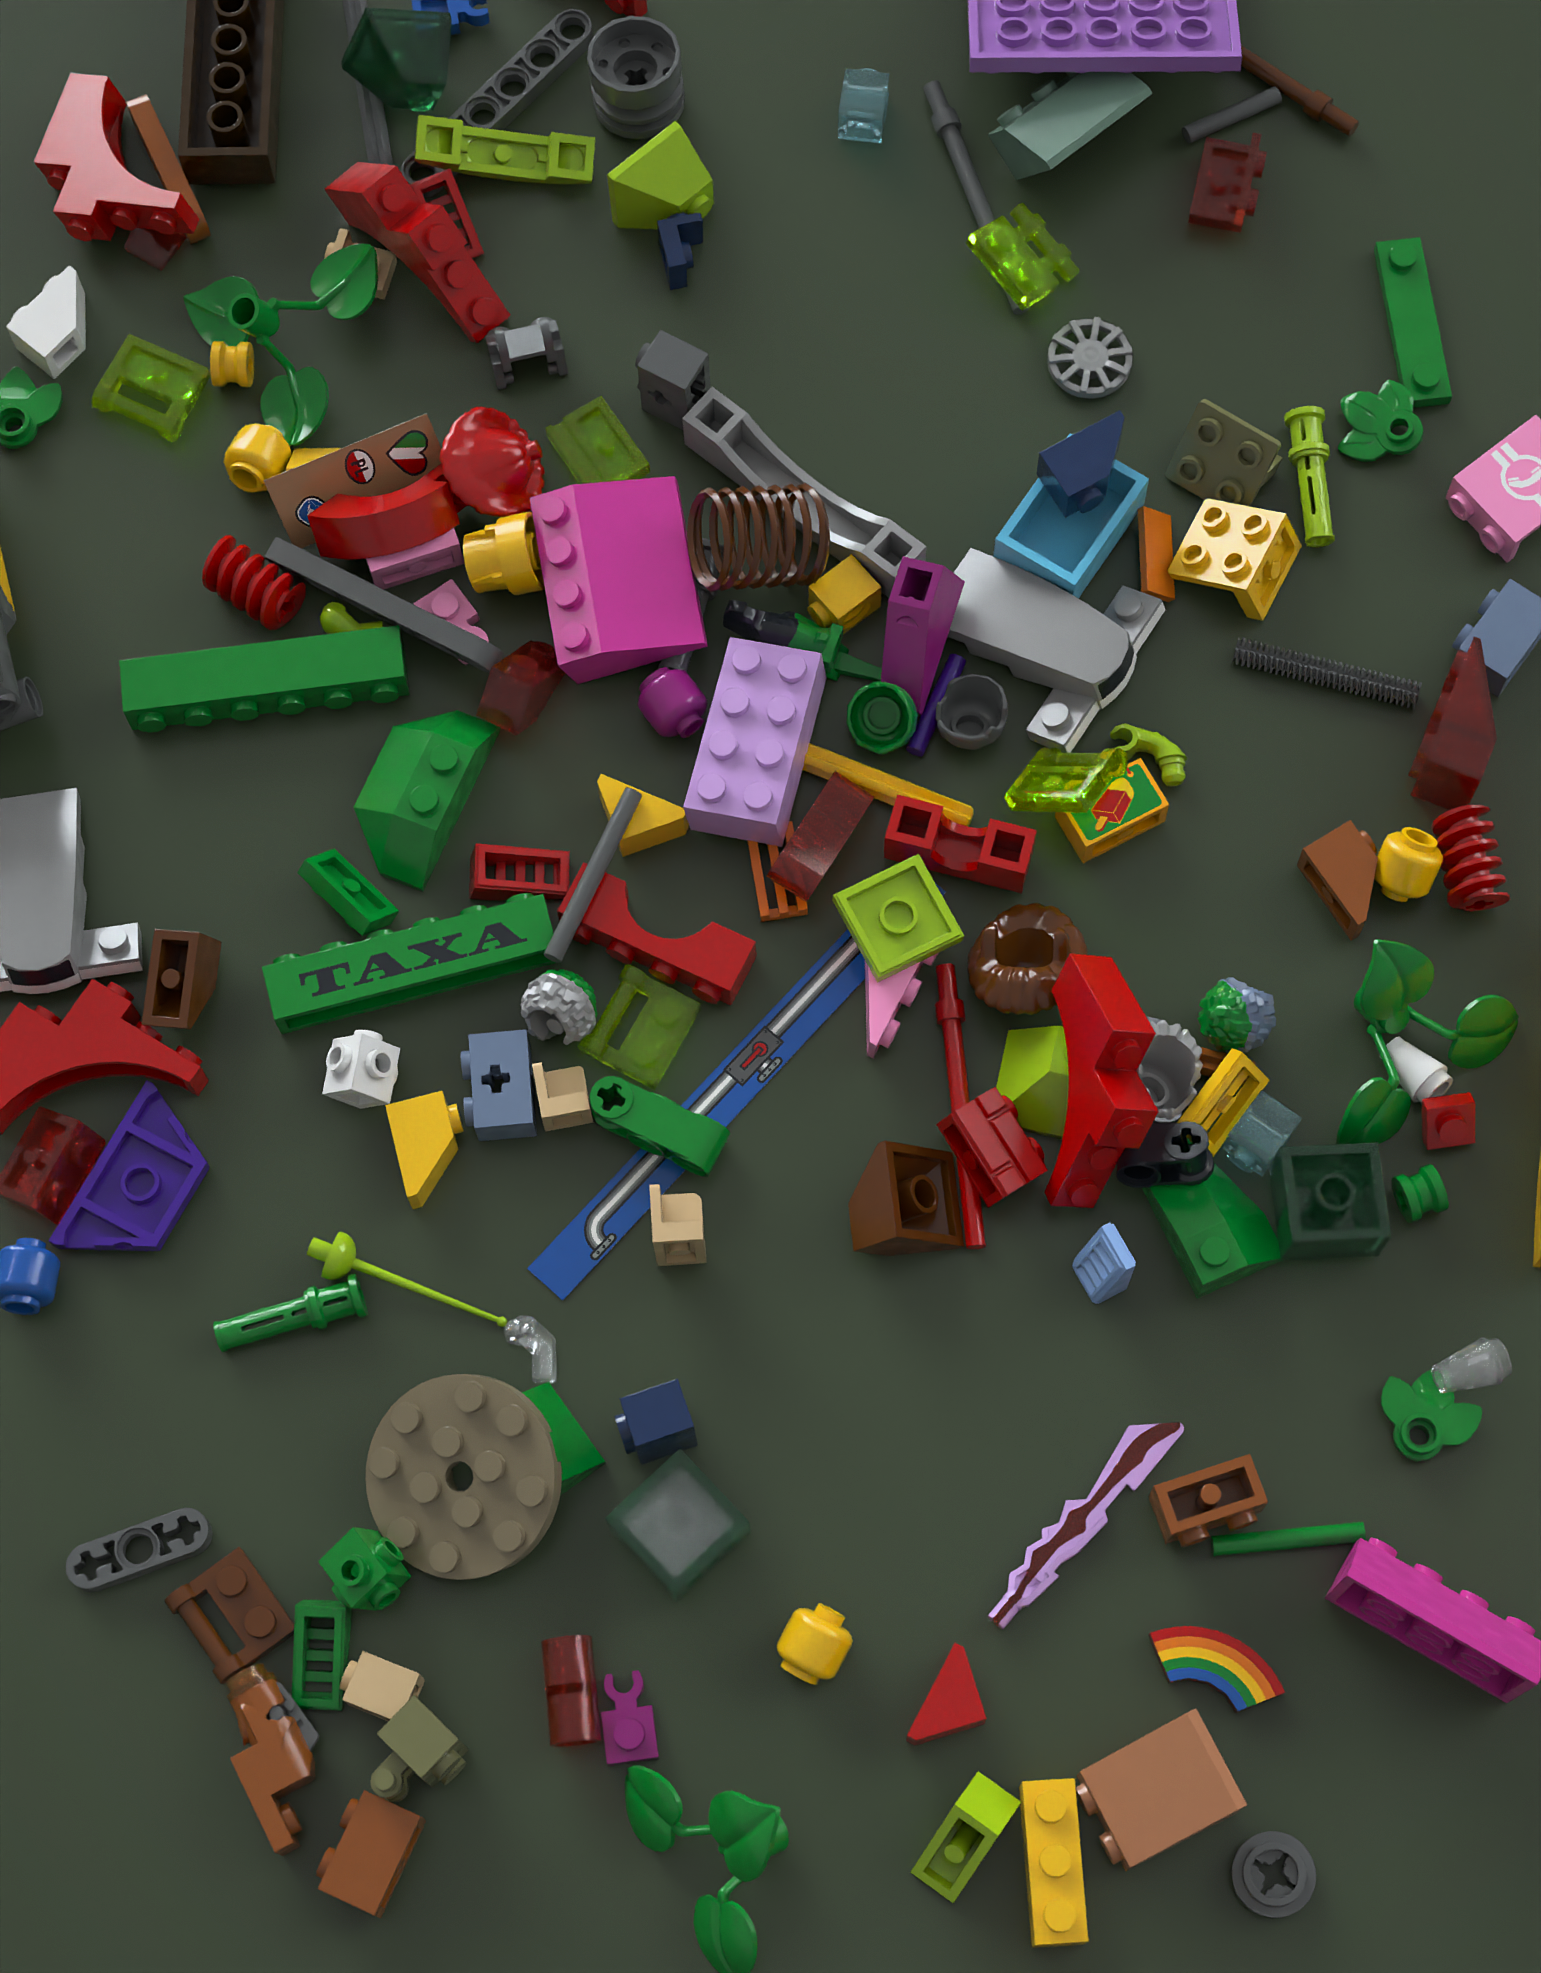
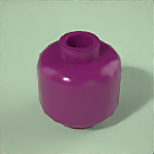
(672, 702)

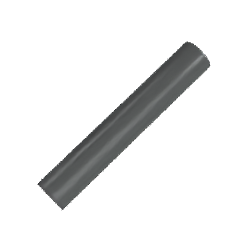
(1231, 114)

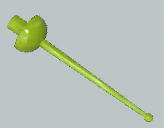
(341, 1257)

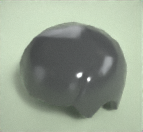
(972, 712)

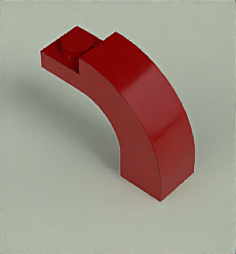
(387, 522)

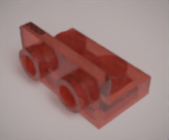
(50, 1164)

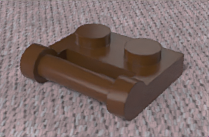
(246, 1605)

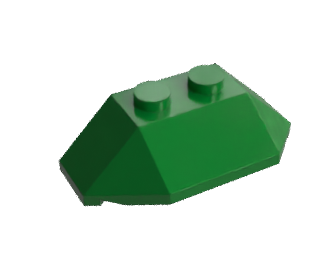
(421, 791)

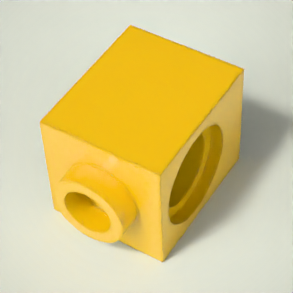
(844, 595)

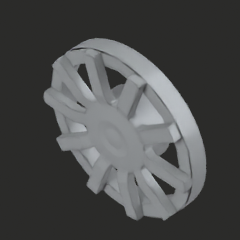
(1090, 358)

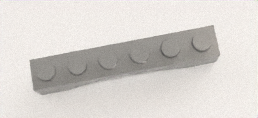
(745, 454)

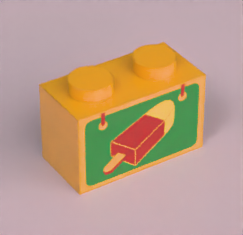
(1120, 813)

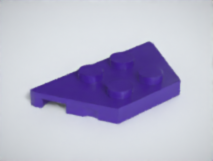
(136, 1183)

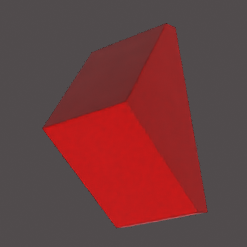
(951, 1703)

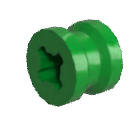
(1420, 1193)

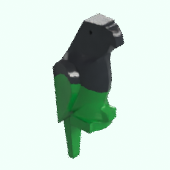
(798, 632)

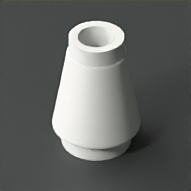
(1418, 1072)

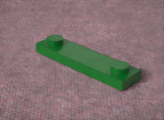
(1412, 321)

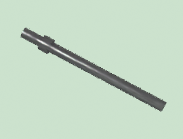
(948, 127)

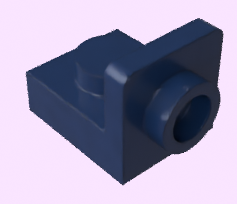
(674, 242)

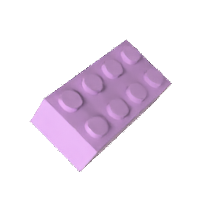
(755, 741)

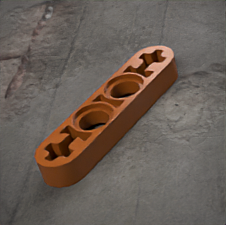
(164, 159)

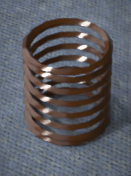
(787, 561)

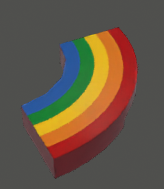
(1218, 1661)

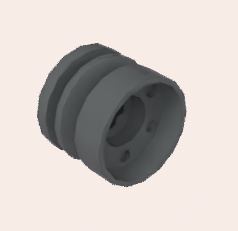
(636, 77)

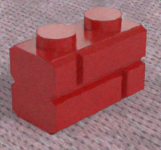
(993, 1146)

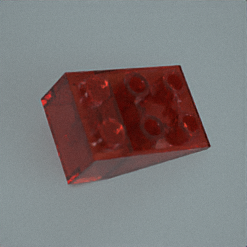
(1457, 735)

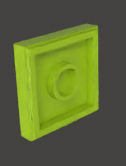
(898, 918)

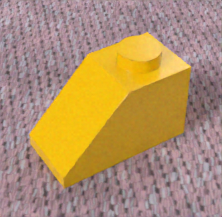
(424, 1141)

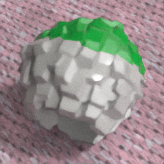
(559, 1003)

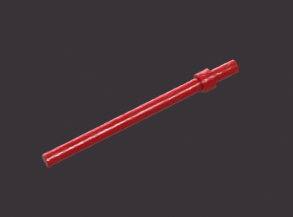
(950, 1015)

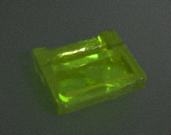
(157, 375)
(1065, 780)
(653, 1035)

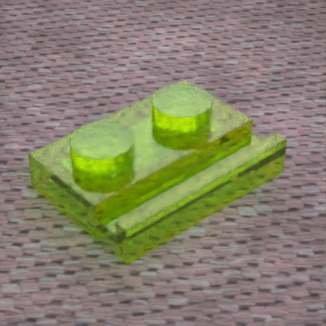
(597, 445)

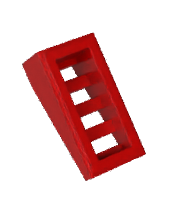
(453, 196)
(503, 856)

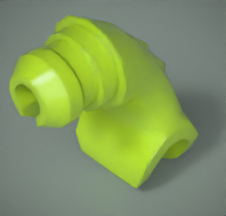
(1166, 754)

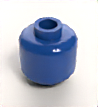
(27, 1276)

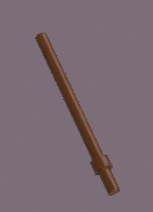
(1315, 104)

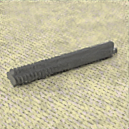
(1326, 672)

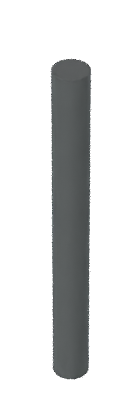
(592, 875)

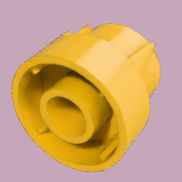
(504, 556)

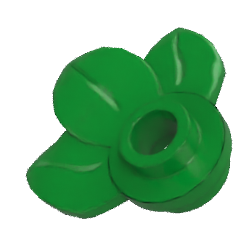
(25, 406)
(1373, 422)
(1429, 1410)

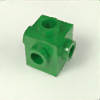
(365, 1570)

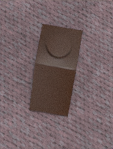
(180, 978)

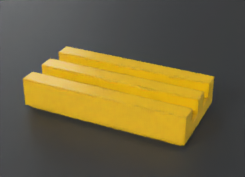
(1218, 1097)

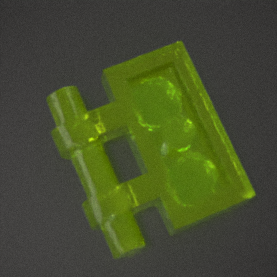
(1014, 263)

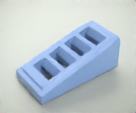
(1104, 1264)

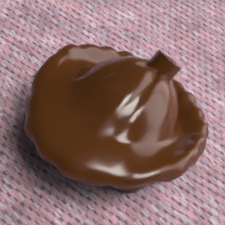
(1022, 957)

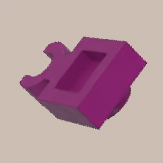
(629, 1729)

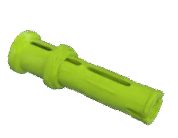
(1309, 456)

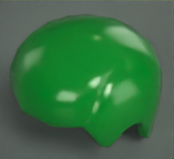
(881, 717)

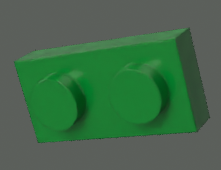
(348, 892)

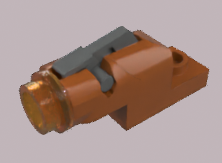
(278, 1754)

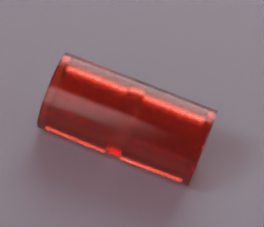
(571, 1691)

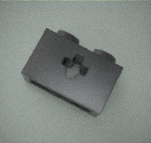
(671, 377)

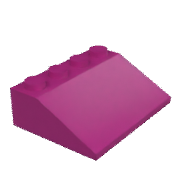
(617, 575)
(1437, 1621)

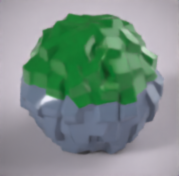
(1236, 1016)

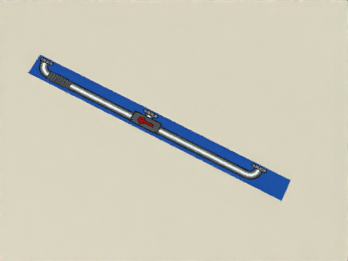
(719, 1098)

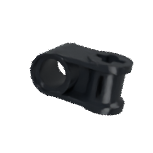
(1165, 1155)

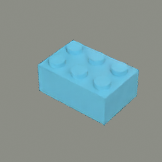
(1071, 547)

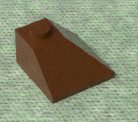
(906, 1202)

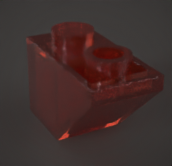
(520, 687)

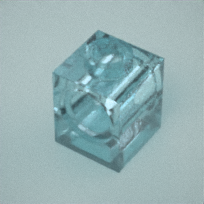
(863, 105)
(1260, 1134)

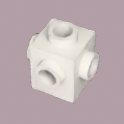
(361, 1069)

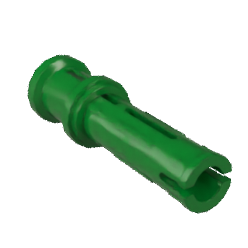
(232, 1331)

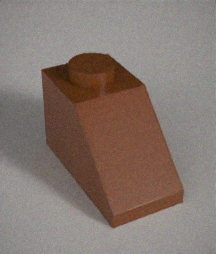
(1342, 874)

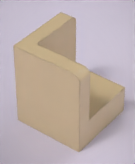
(562, 1097)

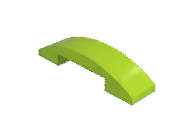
(504, 154)

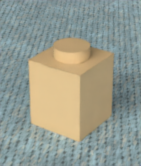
(379, 1686)

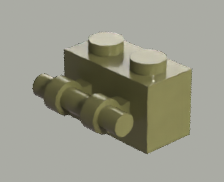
(419, 1746)

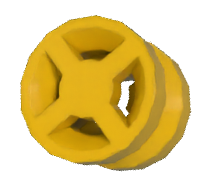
(232, 364)

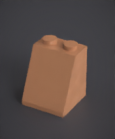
(1159, 1791)

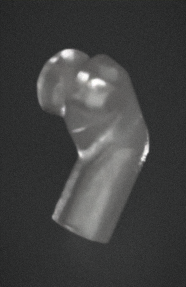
(539, 1342)

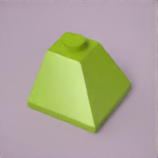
(660, 182)
(1037, 1078)

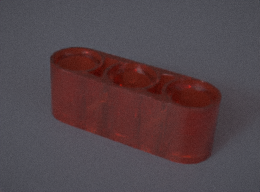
(820, 836)

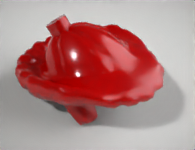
(492, 463)

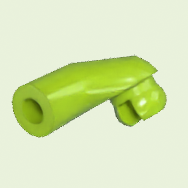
(336, 620)

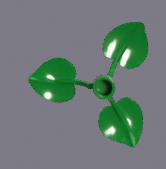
(232, 312)
(1394, 980)
(746, 1836)

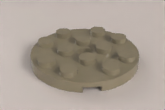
(512, 1468)

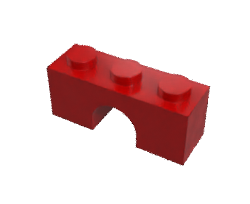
(987, 855)

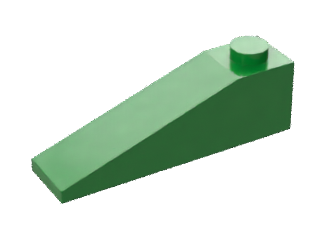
(1214, 1231)

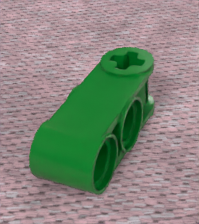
(659, 1125)

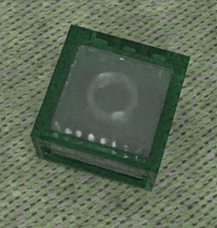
(678, 1525)

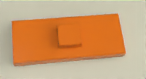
(1155, 553)

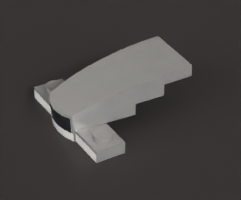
(1052, 641)
(46, 901)

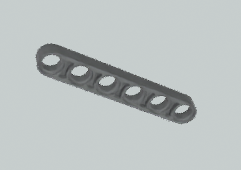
(521, 70)
(383, 605)

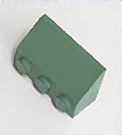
(1064, 118)

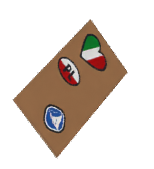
(361, 469)

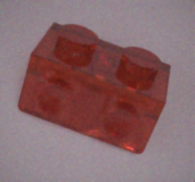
(1224, 183)

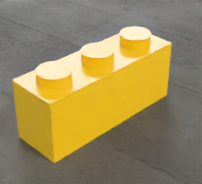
(1053, 1863)

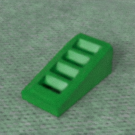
(303, 1632)

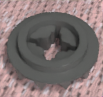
(1297, 1869)

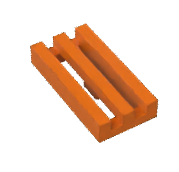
(783, 910)

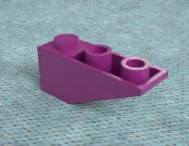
(918, 625)

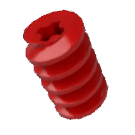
(251, 585)
(1466, 859)

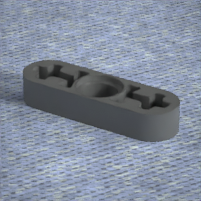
(107, 1574)

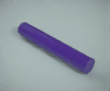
(927, 722)

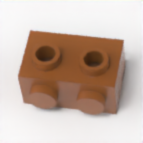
(1208, 1499)
(370, 1853)

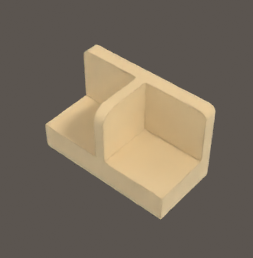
(677, 1228)

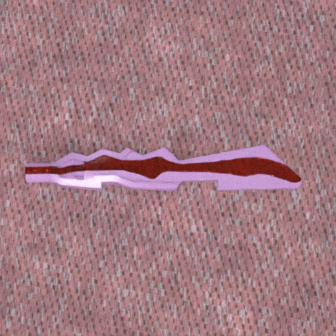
(1082, 1519)

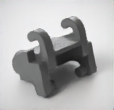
(523, 343)

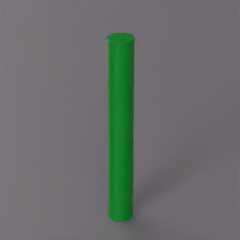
(1287, 1538)

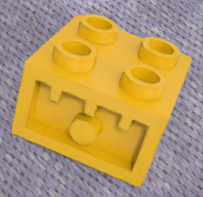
(1238, 552)

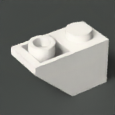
(53, 324)

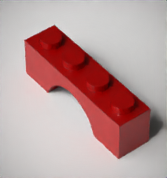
(709, 961)

